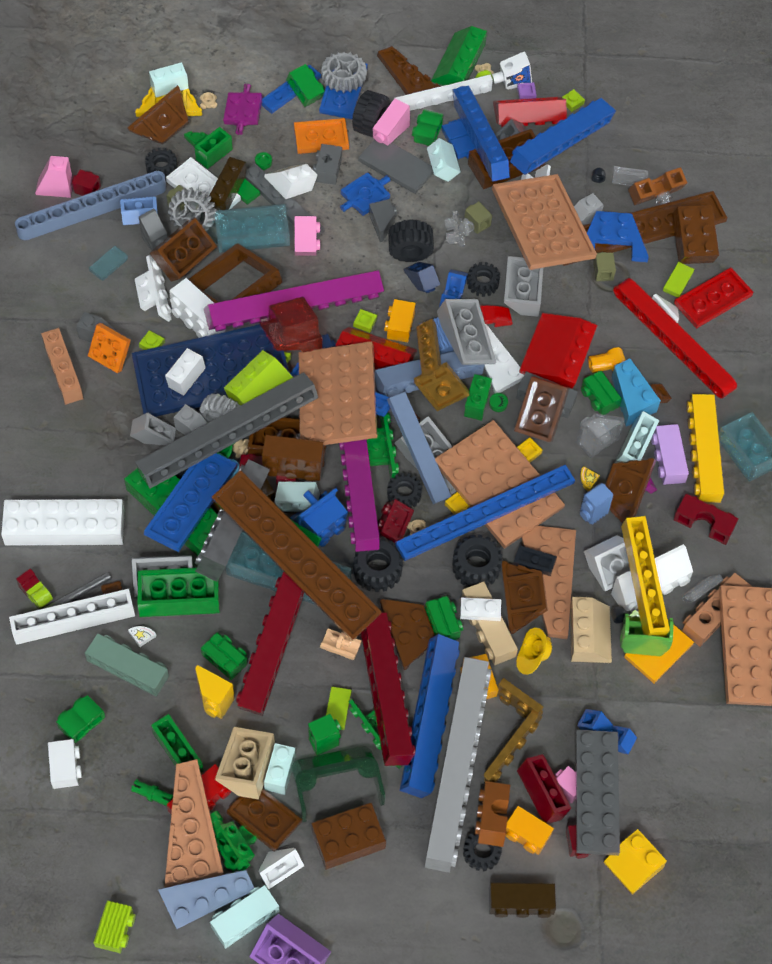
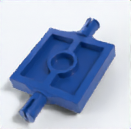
(364, 192)

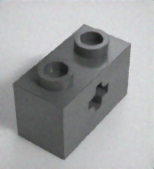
(328, 164)

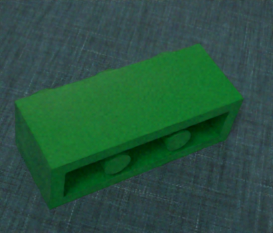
(174, 742)

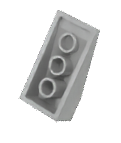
(466, 331)
(436, 441)

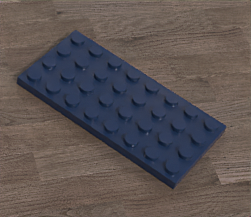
(223, 358)

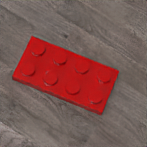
(713, 297)

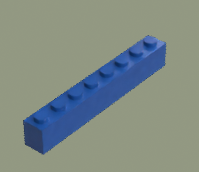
(481, 133)
(562, 136)
(430, 715)

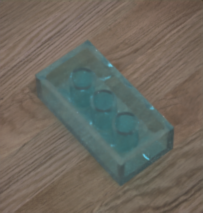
(252, 227)

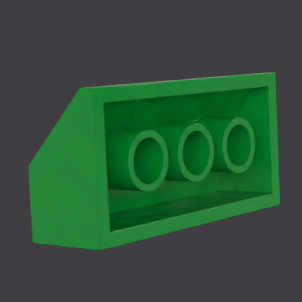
(460, 56)
(176, 593)

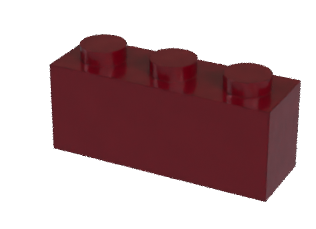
(544, 789)

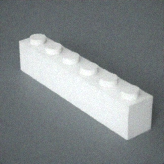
(71, 616)

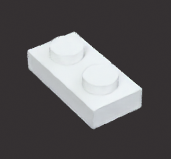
(480, 609)

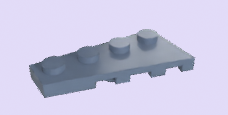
(197, 898)

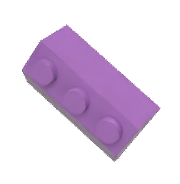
(287, 944)

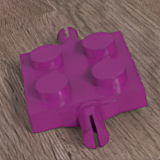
(242, 108)

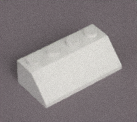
(672, 569)

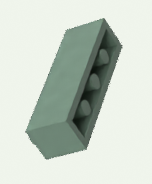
(127, 664)

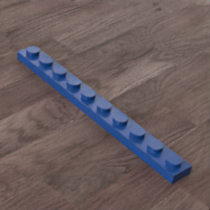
(484, 512)

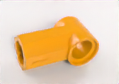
(606, 361)

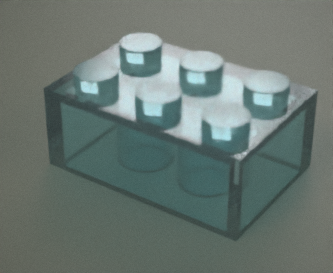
(748, 445)

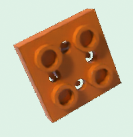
(117, 344)

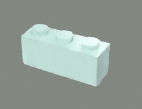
(637, 438)
(244, 916)

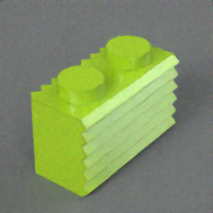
(114, 927)

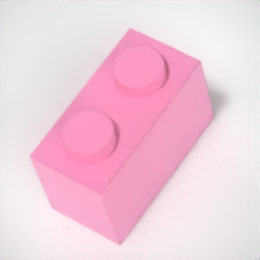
(305, 235)

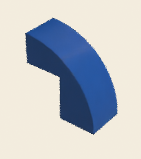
(455, 285)
(597, 721)

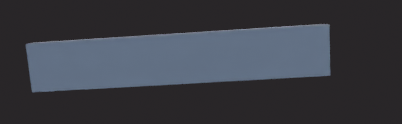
(419, 448)

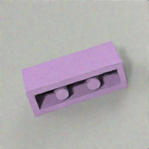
(670, 454)

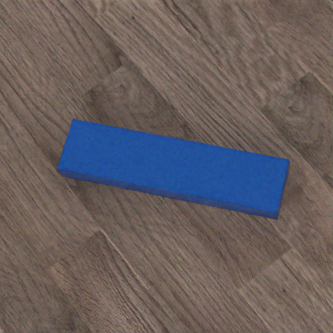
(282, 95)

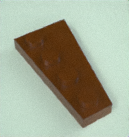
(405, 73)

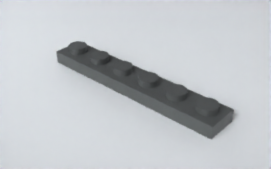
(255, 176)

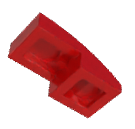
(496, 314)

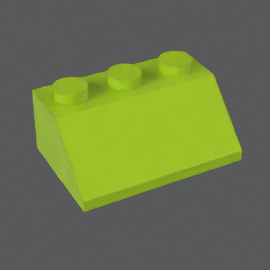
(257, 378)

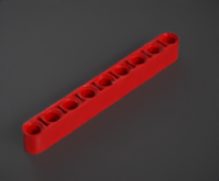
(675, 338)

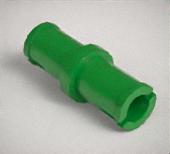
(152, 793)

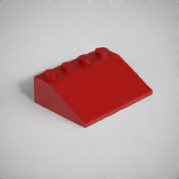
(558, 348)

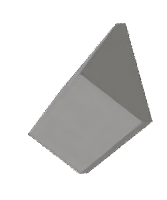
(158, 563)

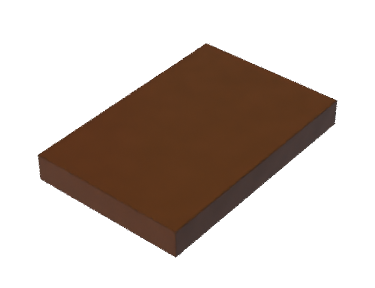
(265, 818)

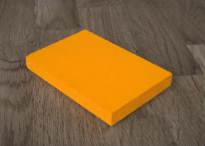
(656, 666)

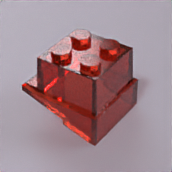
(292, 326)

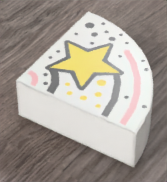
(141, 634)

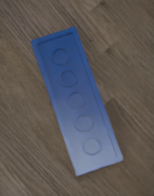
(189, 501)

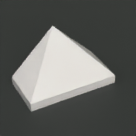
(669, 308)
(279, 866)

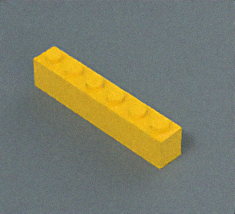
(705, 448)
(645, 577)

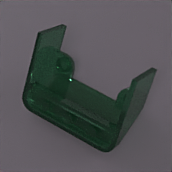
(307, 770)

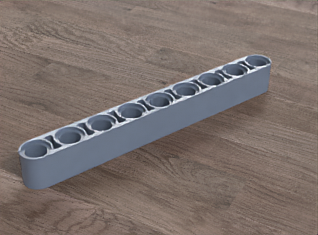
(89, 205)

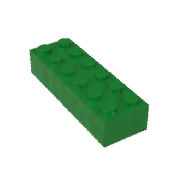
(154, 498)

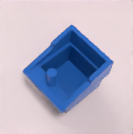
(324, 516)

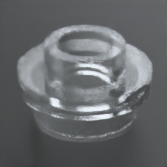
(663, 198)

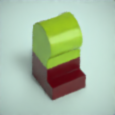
(34, 589)

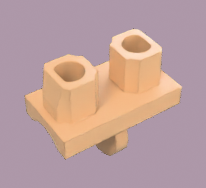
(340, 644)

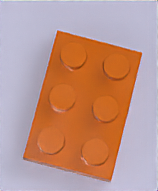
(312, 134)

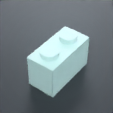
(167, 78)
(443, 160)
(290, 495)
(279, 769)

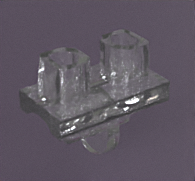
(460, 228)

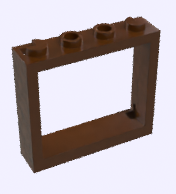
(230, 260)

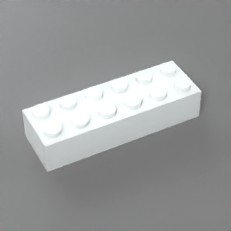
(63, 522)

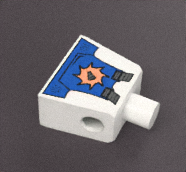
(514, 71)

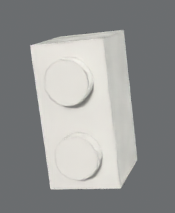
(185, 371)
(63, 763)

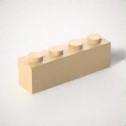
(493, 634)

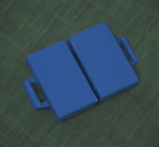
(458, 137)

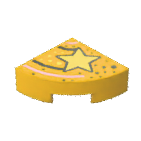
(588, 478)

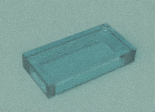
(108, 263)

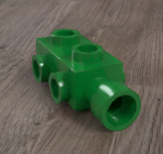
(231, 844)

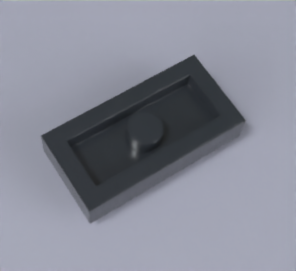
(535, 560)

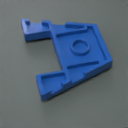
(617, 230)

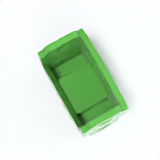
(635, 642)

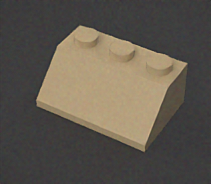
(590, 630)
(246, 762)

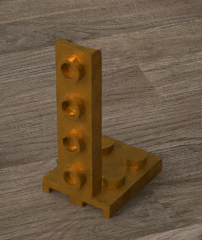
(437, 380)
(524, 707)

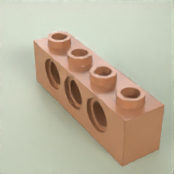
(62, 366)
(701, 632)

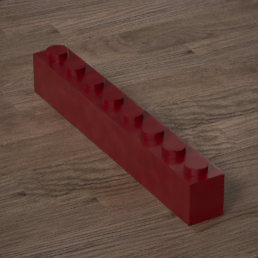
(270, 647)
(387, 693)

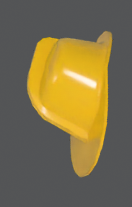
(534, 649)

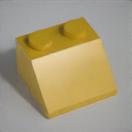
(215, 692)
(636, 862)

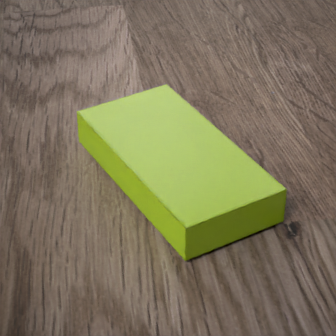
(678, 280)
(339, 705)

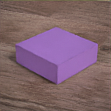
(526, 90)

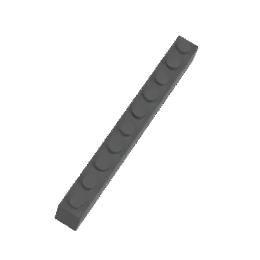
(226, 430)

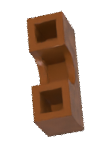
(649, 189)
(492, 826)

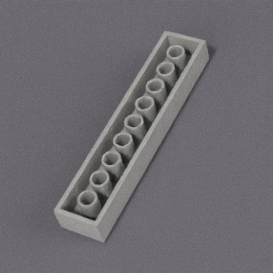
(457, 769)

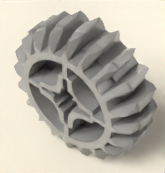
(344, 67)
(194, 205)
(216, 406)

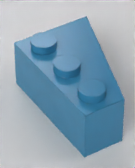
(634, 391)

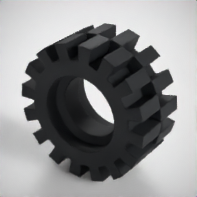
(161, 156)
(483, 270)
(405, 481)
(476, 861)

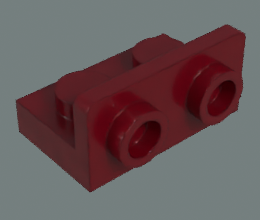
(394, 520)

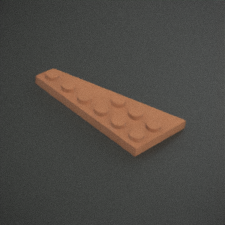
(559, 585)
(191, 838)

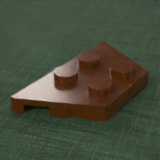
(162, 119)
(628, 485)
(523, 595)
(408, 628)

